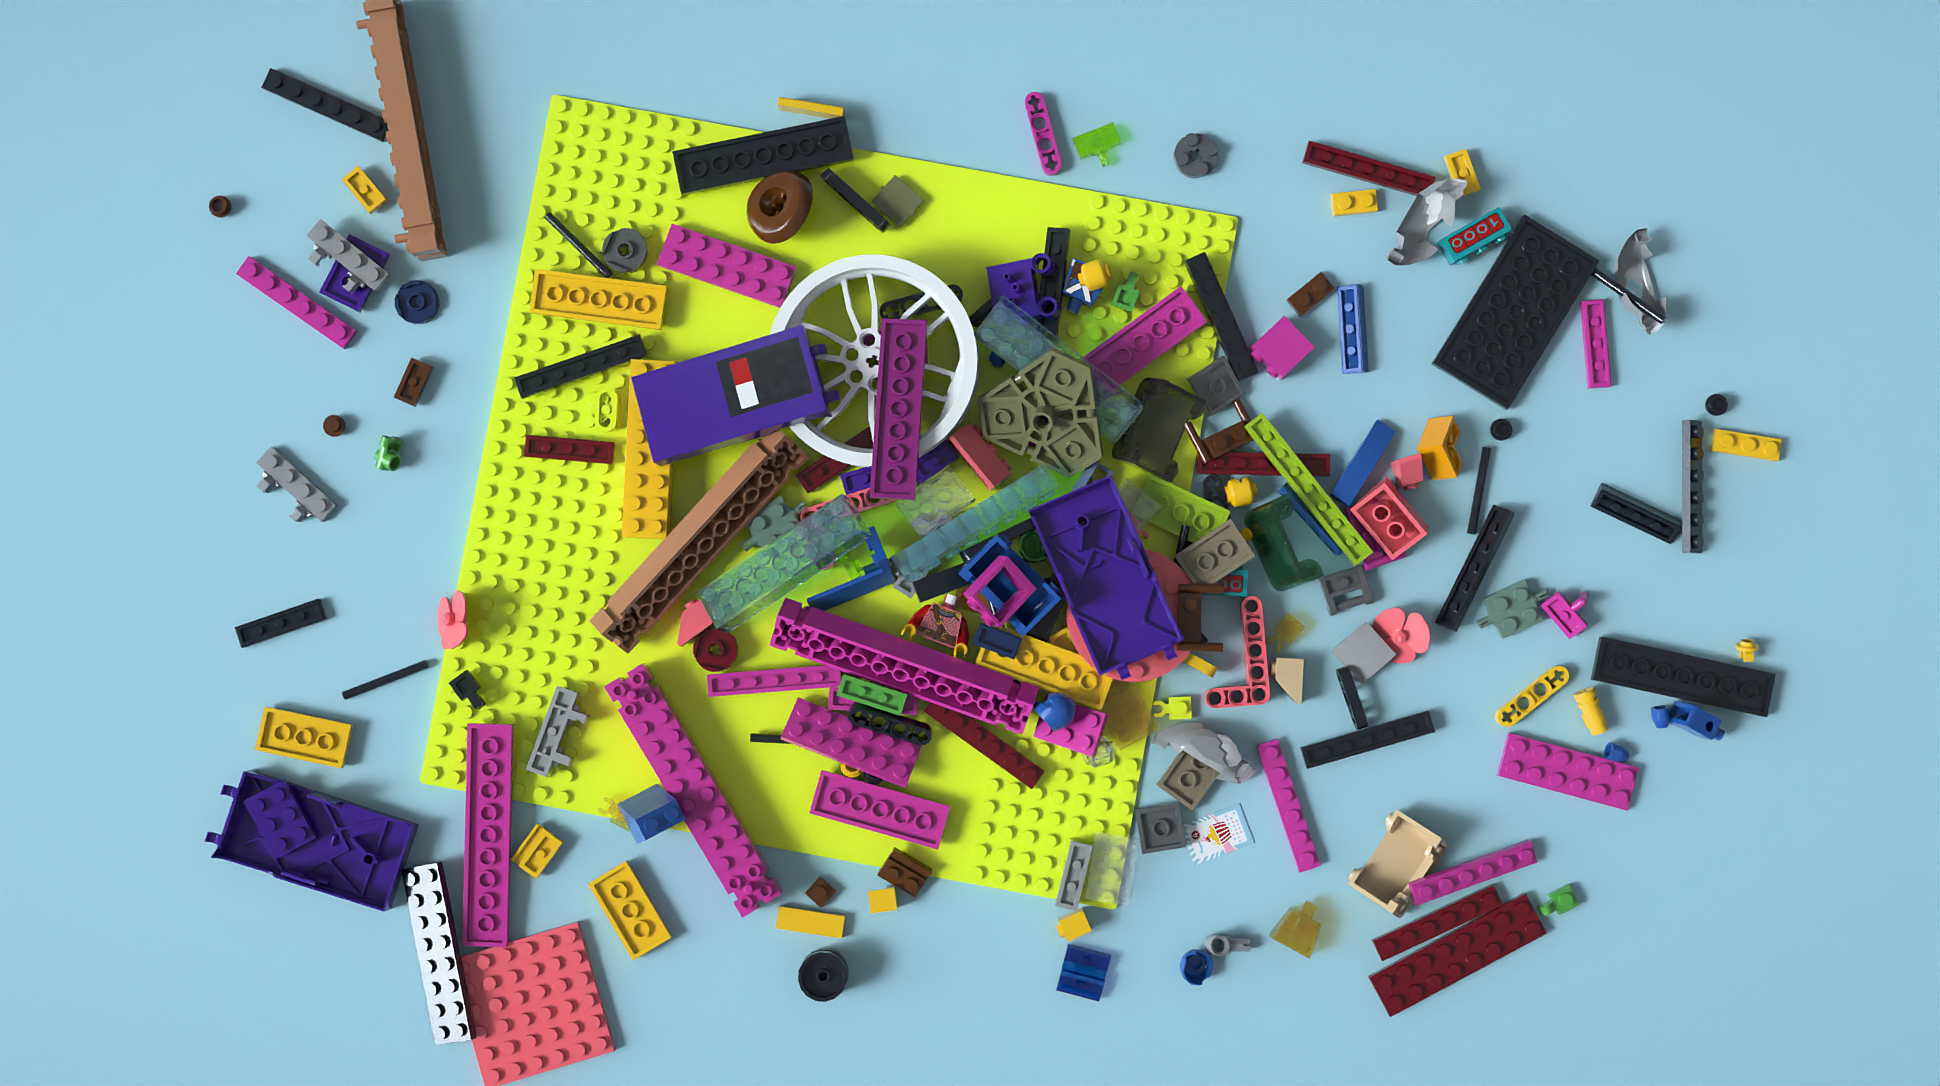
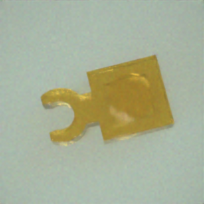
(1287, 629)
(617, 817)

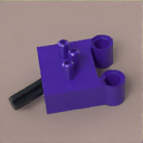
(1019, 285)

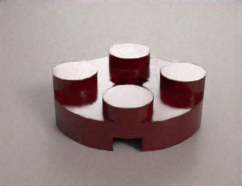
(704, 655)

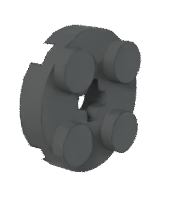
(1193, 143)
(629, 262)

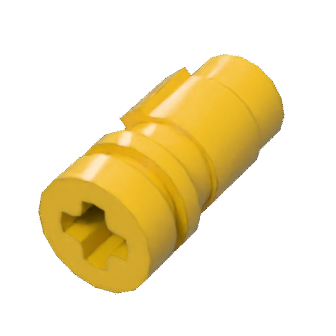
(1592, 712)

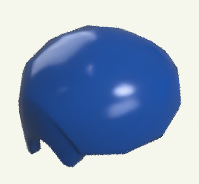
(1196, 966)

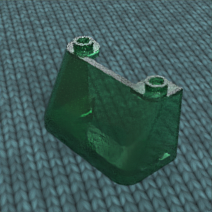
(1275, 548)

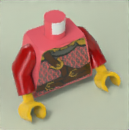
(941, 625)

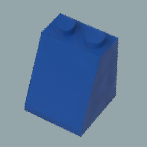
(650, 812)

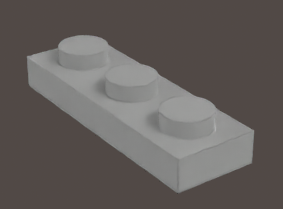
(1073, 875)

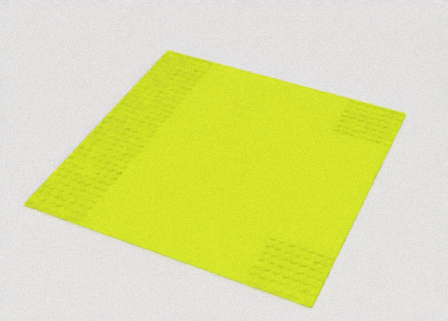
(549, 531)

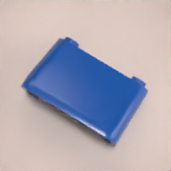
(1001, 588)

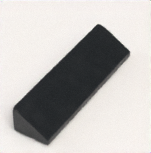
(1636, 513)

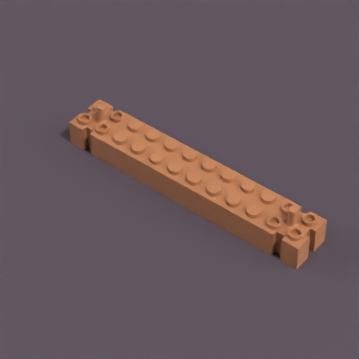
(406, 129)
(698, 539)

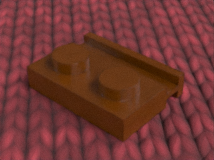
(904, 872)

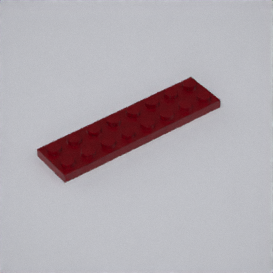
(1457, 954)

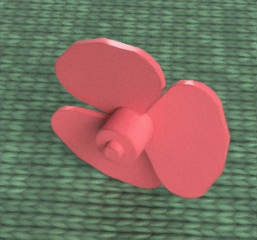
(453, 622)
(1406, 638)

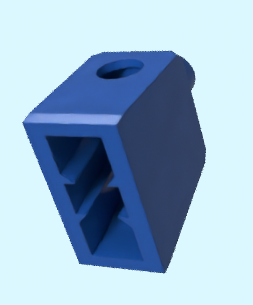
(1696, 721)

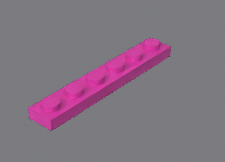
(296, 302)
(773, 680)
(1288, 805)
(1472, 872)

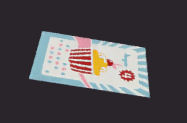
(1217, 834)

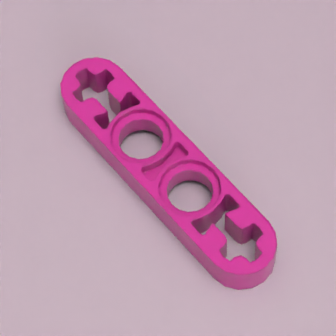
(1040, 134)

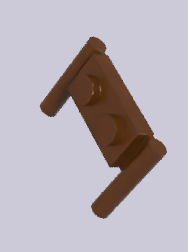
(1224, 440)
(1190, 616)

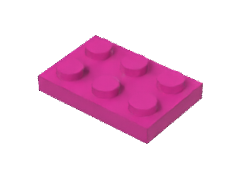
(1081, 735)

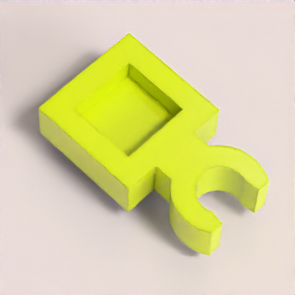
(1177, 708)

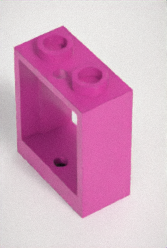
(1024, 591)

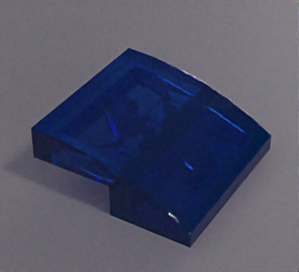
(1083, 972)

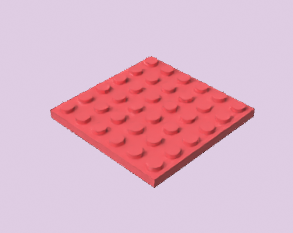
(535, 1005)

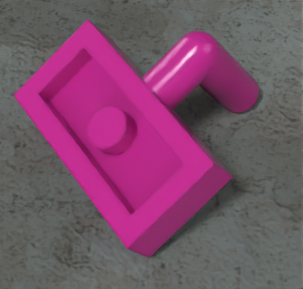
(1565, 613)

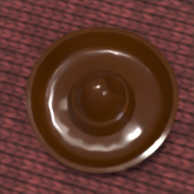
(779, 206)

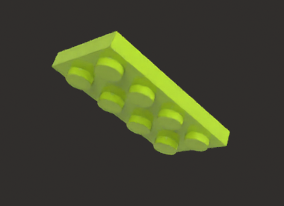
(1183, 508)

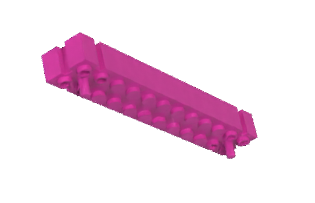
(903, 665)
(695, 789)

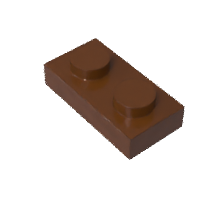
(1310, 294)
(413, 382)

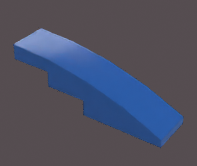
(1362, 463)

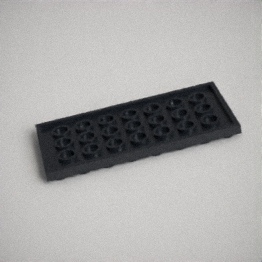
(1515, 312)

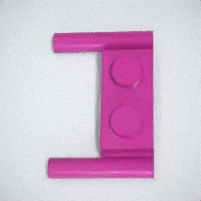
(1375, 559)

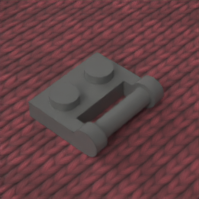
(1342, 583)

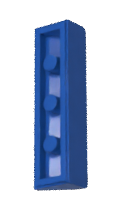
(1352, 329)
(1302, 510)
(851, 590)

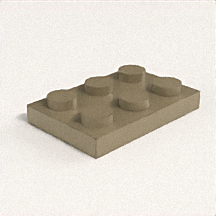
(1215, 554)
(1187, 779)

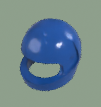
(1057, 710)

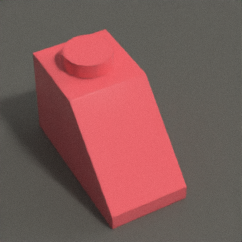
(1408, 471)
(693, 622)

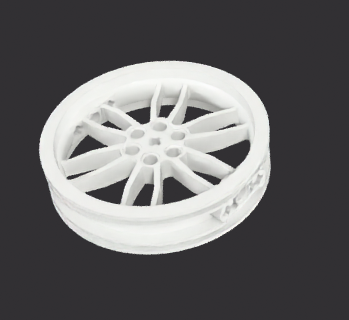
(963, 381)

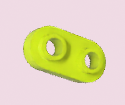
(605, 410)

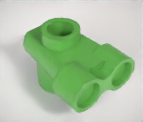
(387, 455)

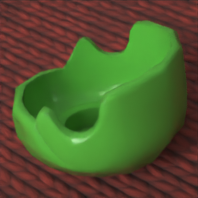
(1031, 547)

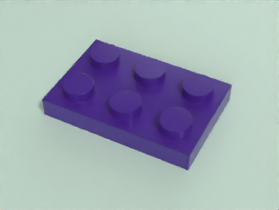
(339, 276)
(280, 819)

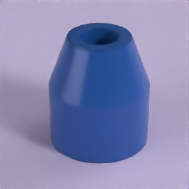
(1660, 716)
(1616, 752)

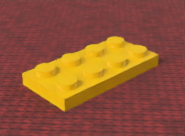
(304, 737)
(630, 910)

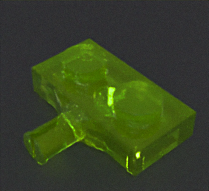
(1097, 143)
(851, 565)

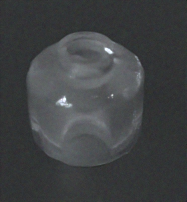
(1104, 754)

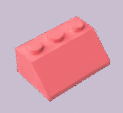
(980, 456)
(1390, 520)

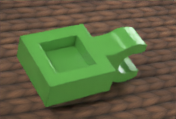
(1126, 295)
(1561, 900)

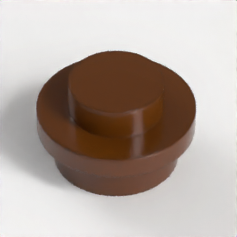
(220, 206)
(334, 425)

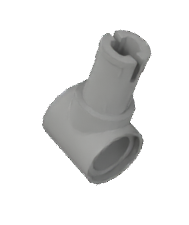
(1227, 944)

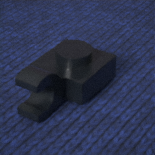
(466, 687)

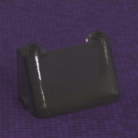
(1158, 429)

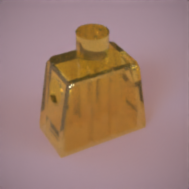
(1298, 929)

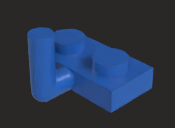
(879, 558)

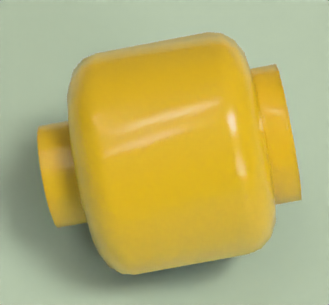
(1095, 275)
(1240, 491)

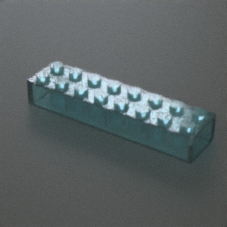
(1022, 340)
(975, 521)
(784, 563)

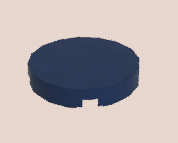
(417, 302)

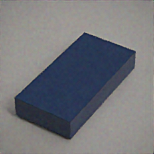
(997, 641)

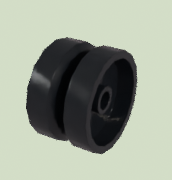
(825, 961)

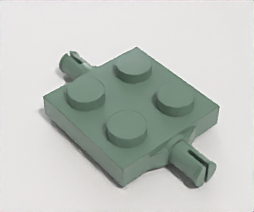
(772, 522)
(1512, 609)

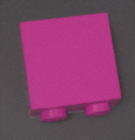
(1281, 348)

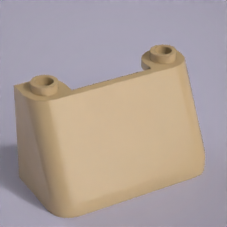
(1401, 857)

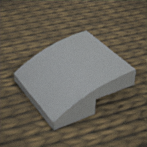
(1363, 652)

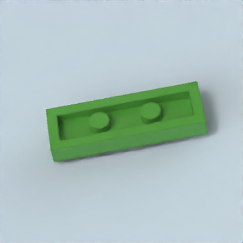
(872, 694)

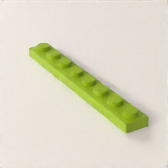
(1308, 489)

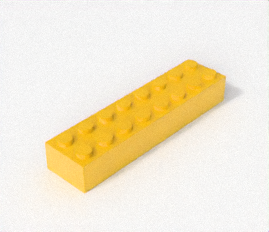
(646, 485)

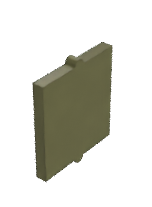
(897, 201)

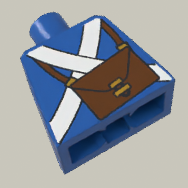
(1075, 292)

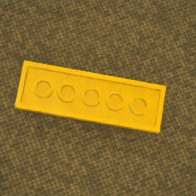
(598, 299)
(1049, 669)

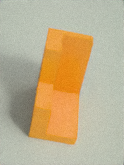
(1439, 448)

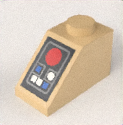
(1289, 676)

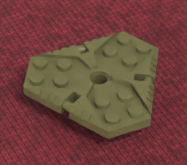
(1056, 389)

